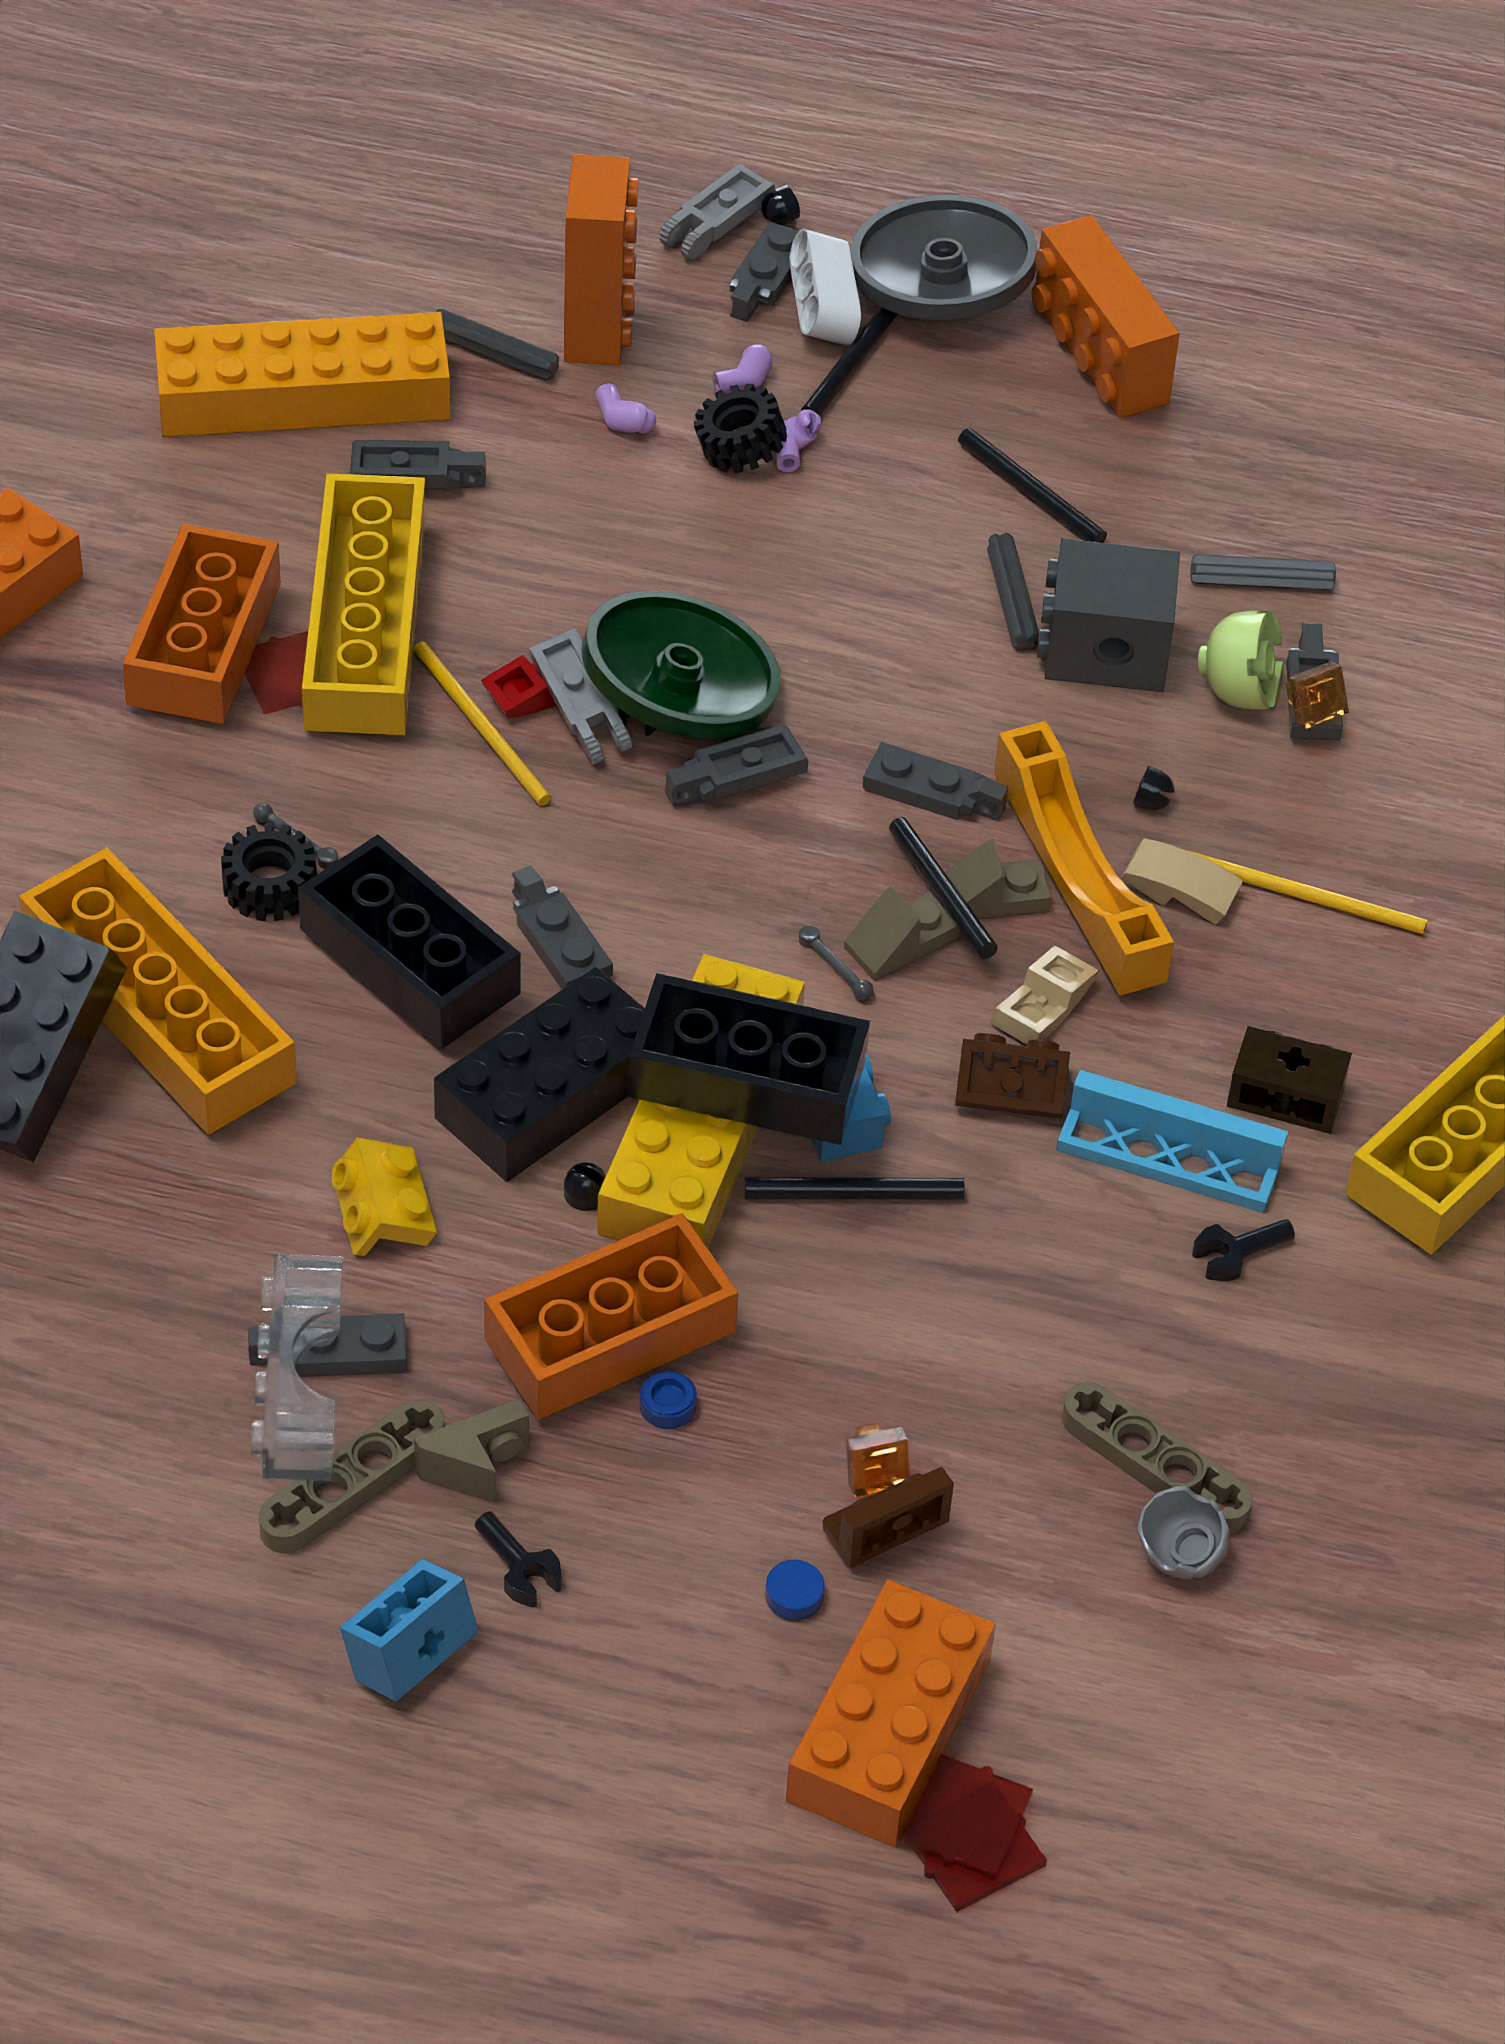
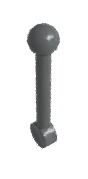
(325, 856)
(810, 937)

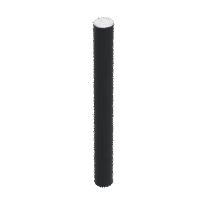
(849, 361)
(1031, 486)
(943, 888)
(854, 1188)

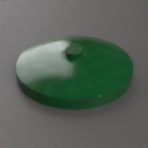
(680, 664)

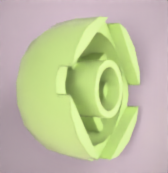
(1243, 661)

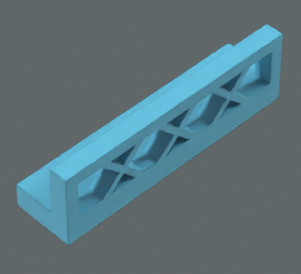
(1176, 1131)

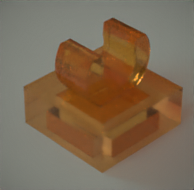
(1317, 694)
(876, 1458)

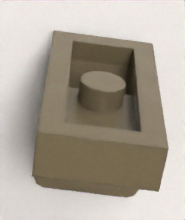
(1000, 888)
(899, 932)
(464, 1451)

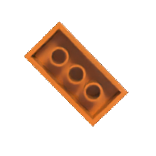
(599, 259)
(1105, 316)
(36, 559)
(202, 623)
(610, 1315)
(890, 1712)

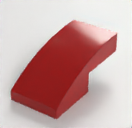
(518, 688)

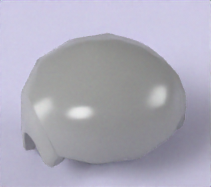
(1183, 1533)

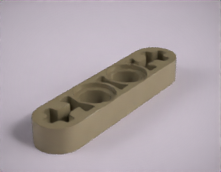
(1163, 1450)
(359, 1481)

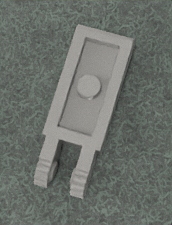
(715, 211)
(575, 695)

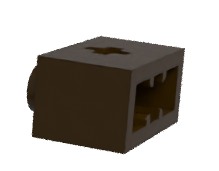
(1289, 1079)

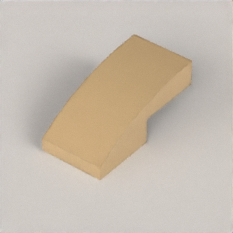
(1170, 872)
(1046, 997)

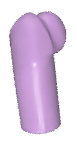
(751, 370)
(622, 414)
(800, 432)

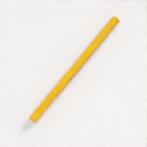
(482, 724)
(1323, 897)

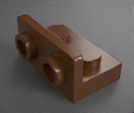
(1012, 1076)
(890, 1516)

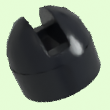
(780, 205)
(1150, 787)
(581, 1186)

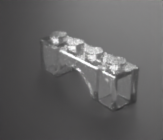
(297, 1422)

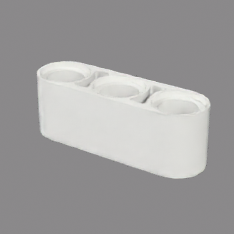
(825, 287)

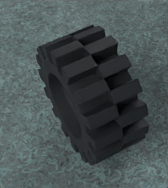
(747, 445)
(264, 850)

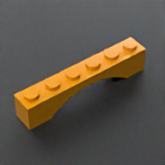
(1116, 922)

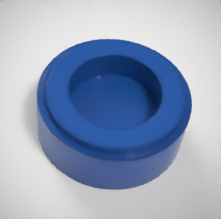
(668, 1399)
(794, 1589)

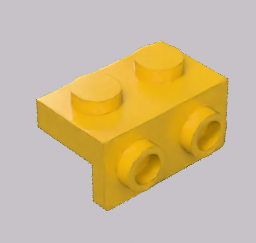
(382, 1195)

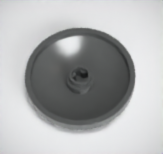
(944, 257)

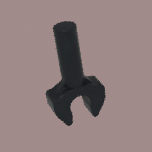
(1236, 1247)
(521, 1562)

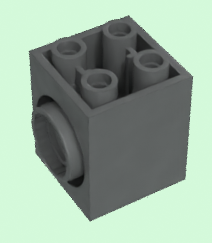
(1109, 614)

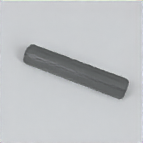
(499, 345)
(1263, 572)
(1013, 591)

